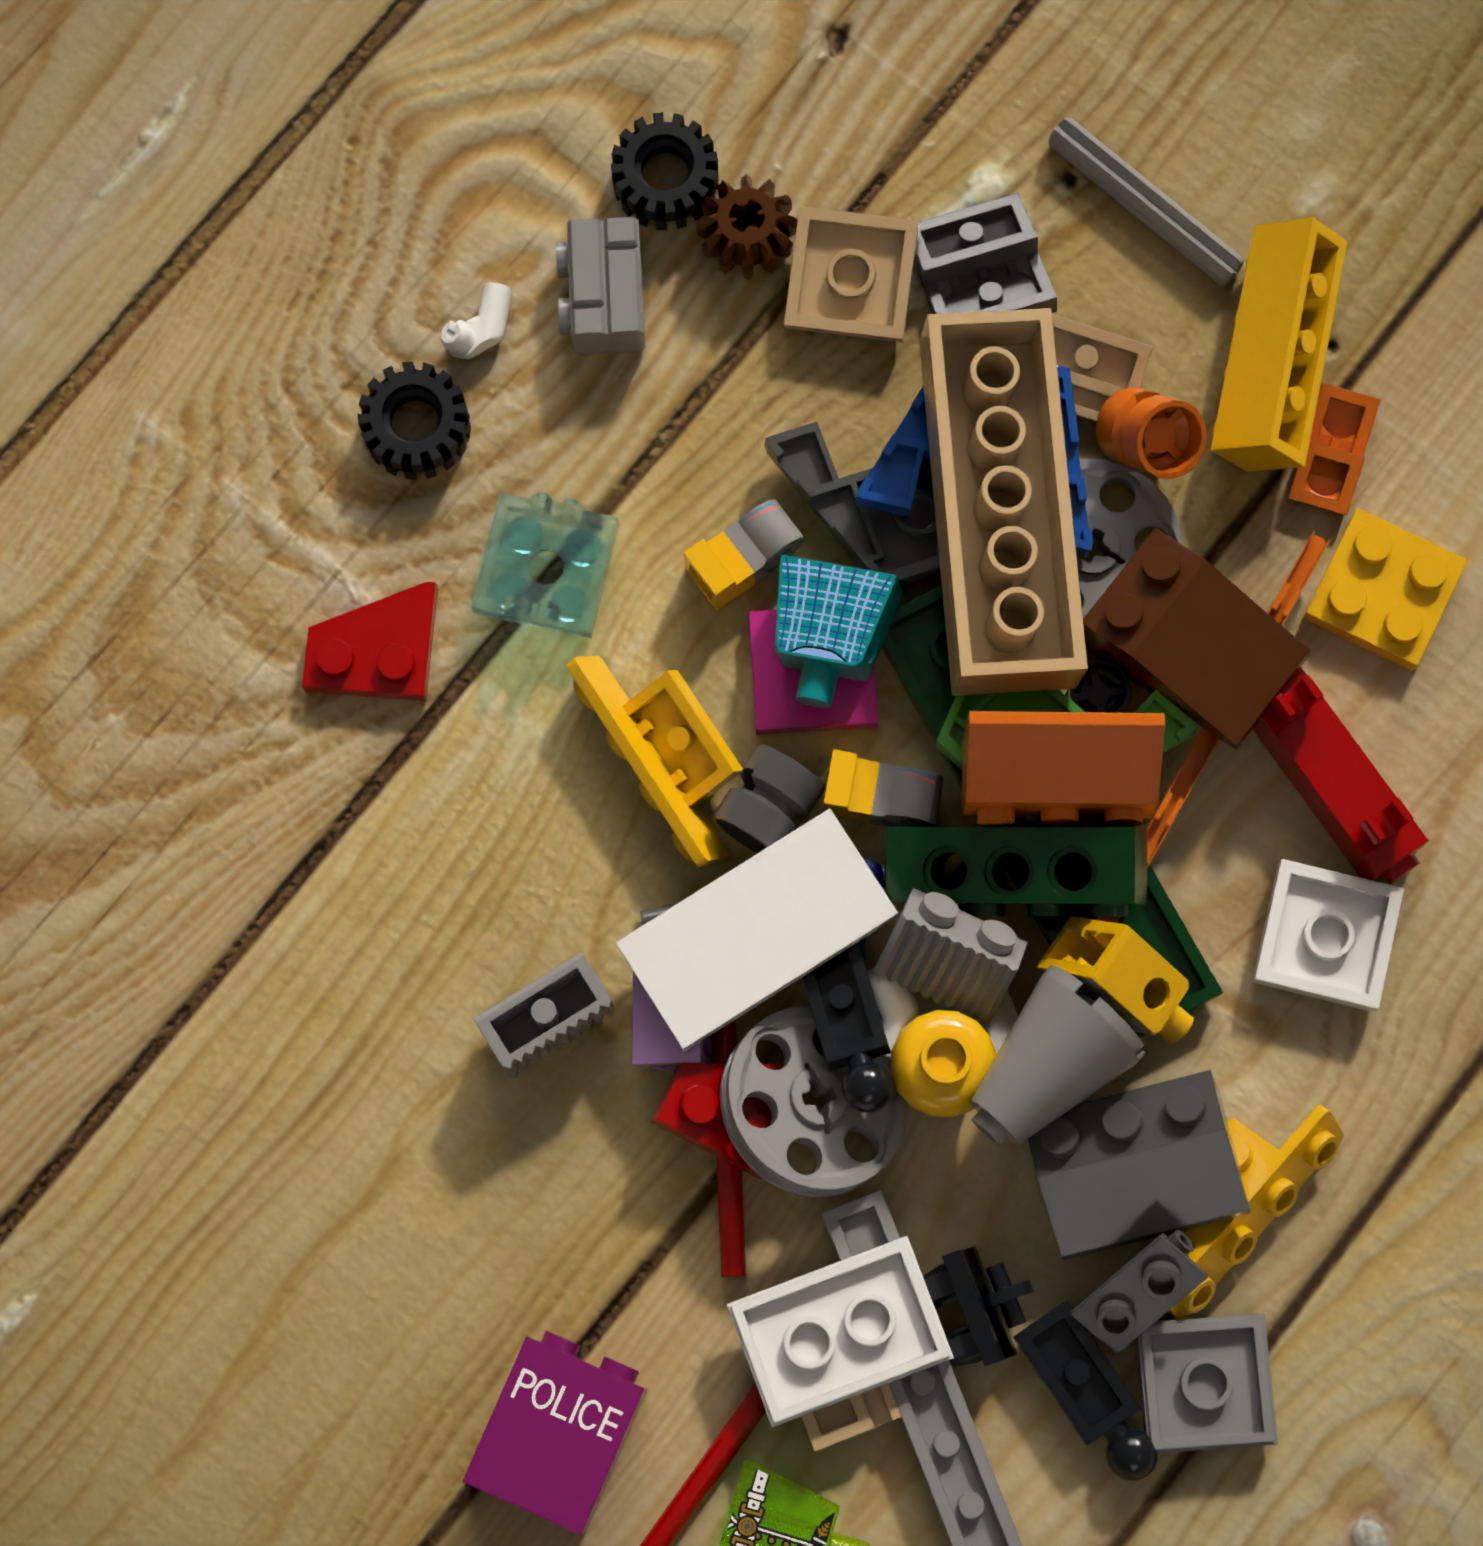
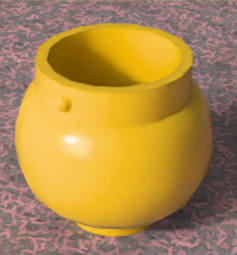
(941, 1062)

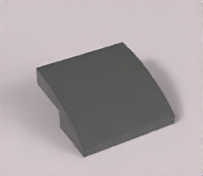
(983, 260)

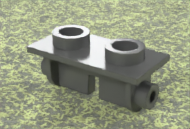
(1141, 1291)

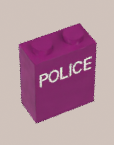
(556, 1432)

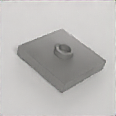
(1206, 1383)

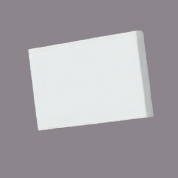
(839, 1331)

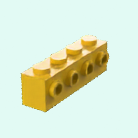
(1279, 345)

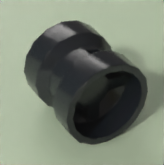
(1104, 687)

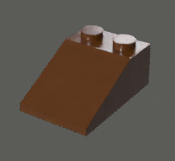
(1193, 638)

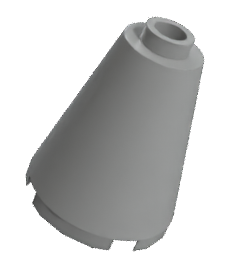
(1052, 1059)

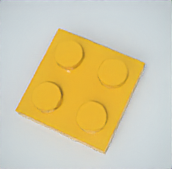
(1385, 589)

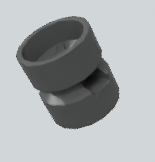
(770, 800)

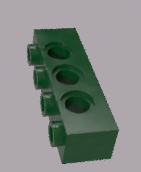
(1115, 854)

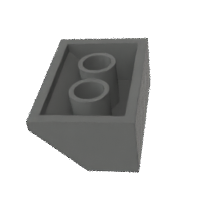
(1139, 1166)

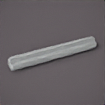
(1146, 201)

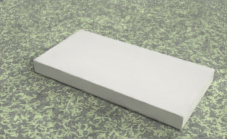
(757, 929)

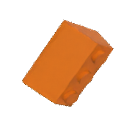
(1062, 767)

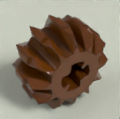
(738, 209)

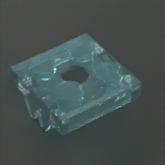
(538, 525)

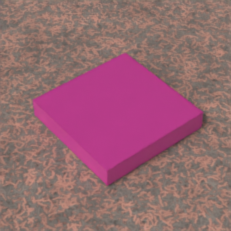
(776, 688)

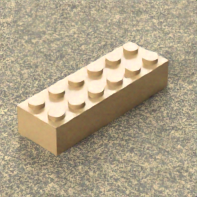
(1002, 502)

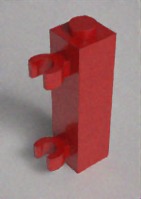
(1340, 782)

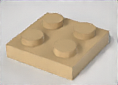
(851, 274)

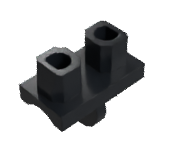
(986, 1333)

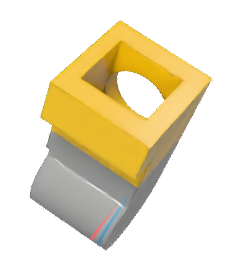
(742, 553)
(881, 792)

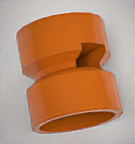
(1151, 432)

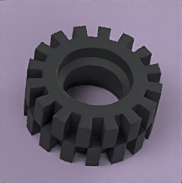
(657, 139)
(405, 387)

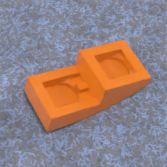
(1335, 449)

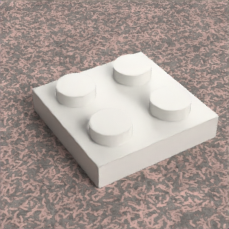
(1328, 935)

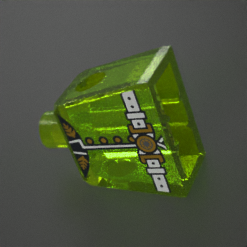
(780, 1513)

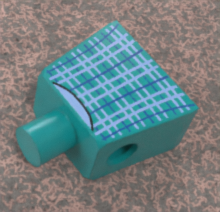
(831, 623)

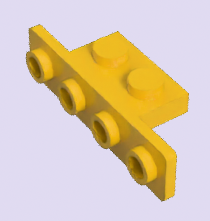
(668, 747)
(1271, 1187)

